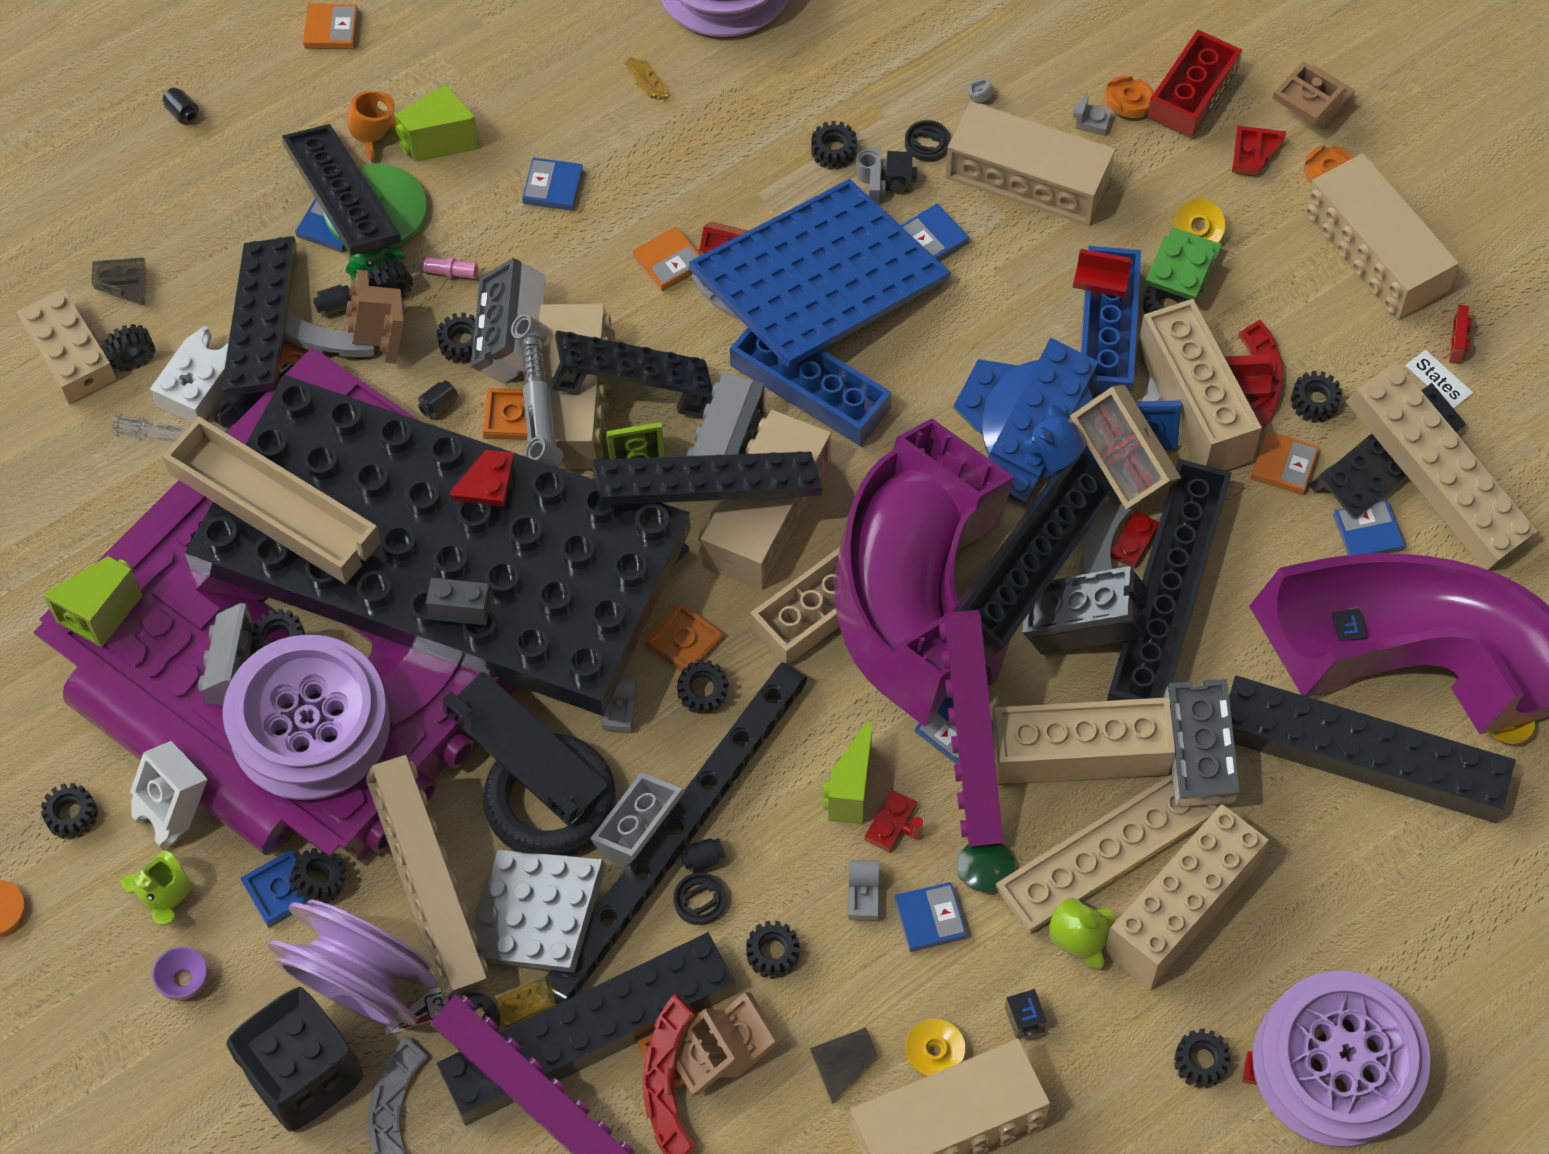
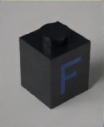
(1349, 625)
(1025, 1015)

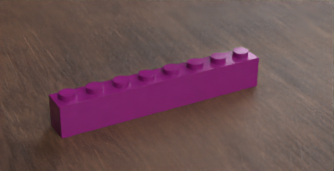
(973, 728)
(524, 1080)

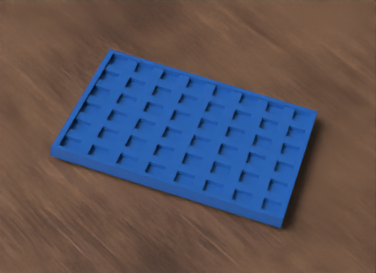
(819, 272)

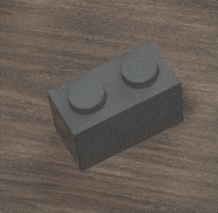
(458, 601)

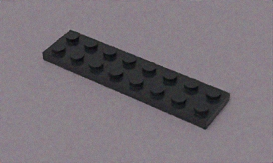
(341, 189)
(259, 317)
(706, 478)

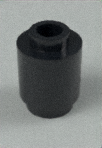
(180, 105)
(332, 299)
(437, 399)
(703, 855)

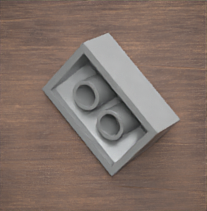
(228, 650)
(635, 818)

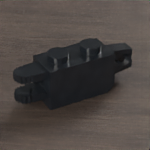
(237, 406)

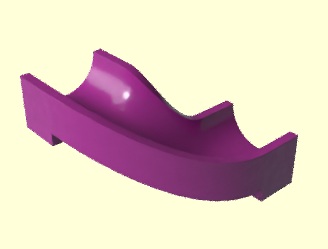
(900, 561)
(1413, 616)

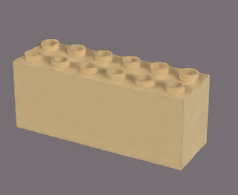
(1029, 163)
(1380, 236)
(1192, 369)
(579, 416)
(751, 533)
(1083, 740)
(1185, 896)
(956, 1108)

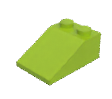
(636, 442)
(846, 790)

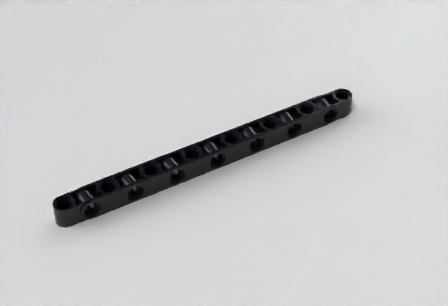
(688, 814)

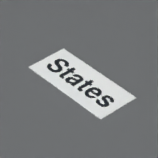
(1432, 371)

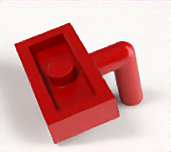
(893, 820)

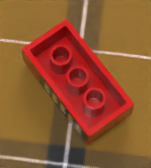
(1194, 83)

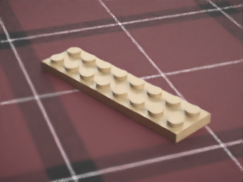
(1100, 853)

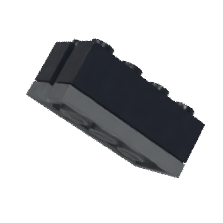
(1088, 611)

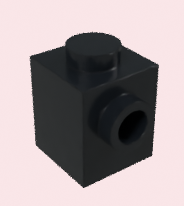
(900, 171)

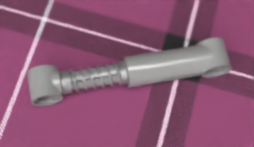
(536, 392)

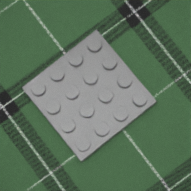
(537, 909)

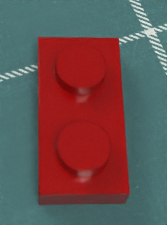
(1461, 326)
(1134, 539)

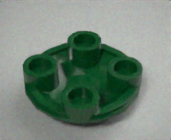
(984, 866)

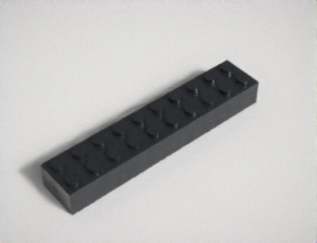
(1036, 551)
(1172, 581)
(1369, 749)
(597, 1022)

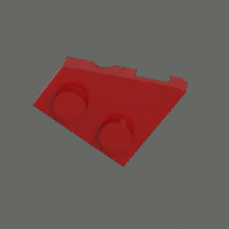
(1255, 148)

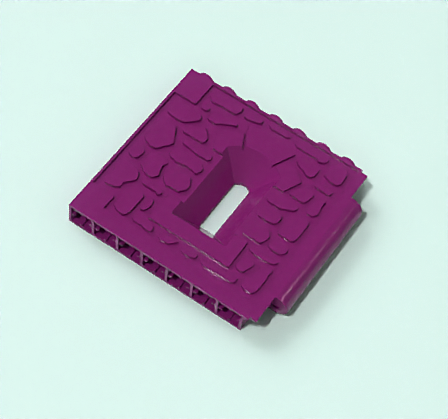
(149, 671)

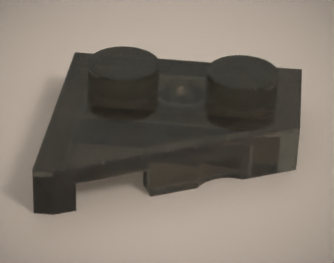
(121, 278)
(843, 1061)

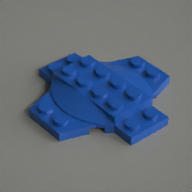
(1010, 400)

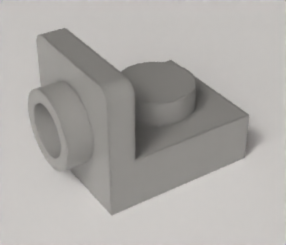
(1091, 117)

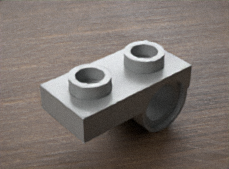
(870, 169)
(621, 707)
(863, 889)

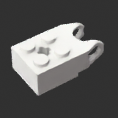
(192, 378)
(166, 792)

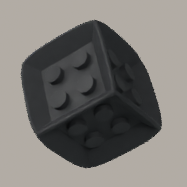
(295, 1058)

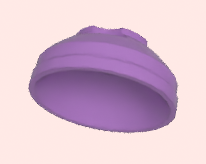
(177, 961)

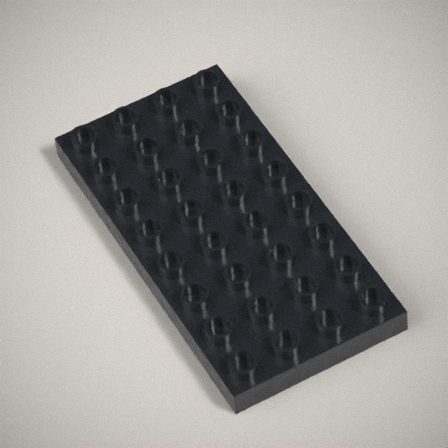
(560, 568)

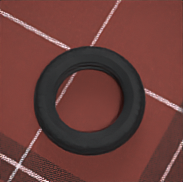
(562, 841)

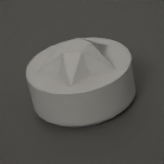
(980, 90)

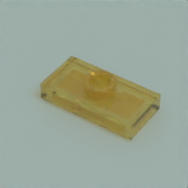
(647, 79)
(526, 1001)

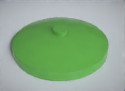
(400, 197)

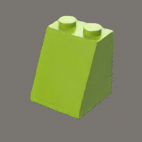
(436, 127)
(95, 599)

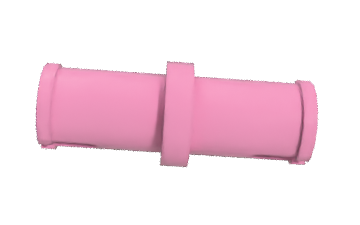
(450, 267)

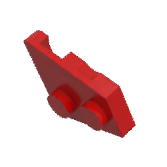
(486, 480)

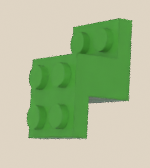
(1183, 264)

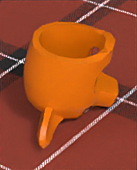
(367, 121)

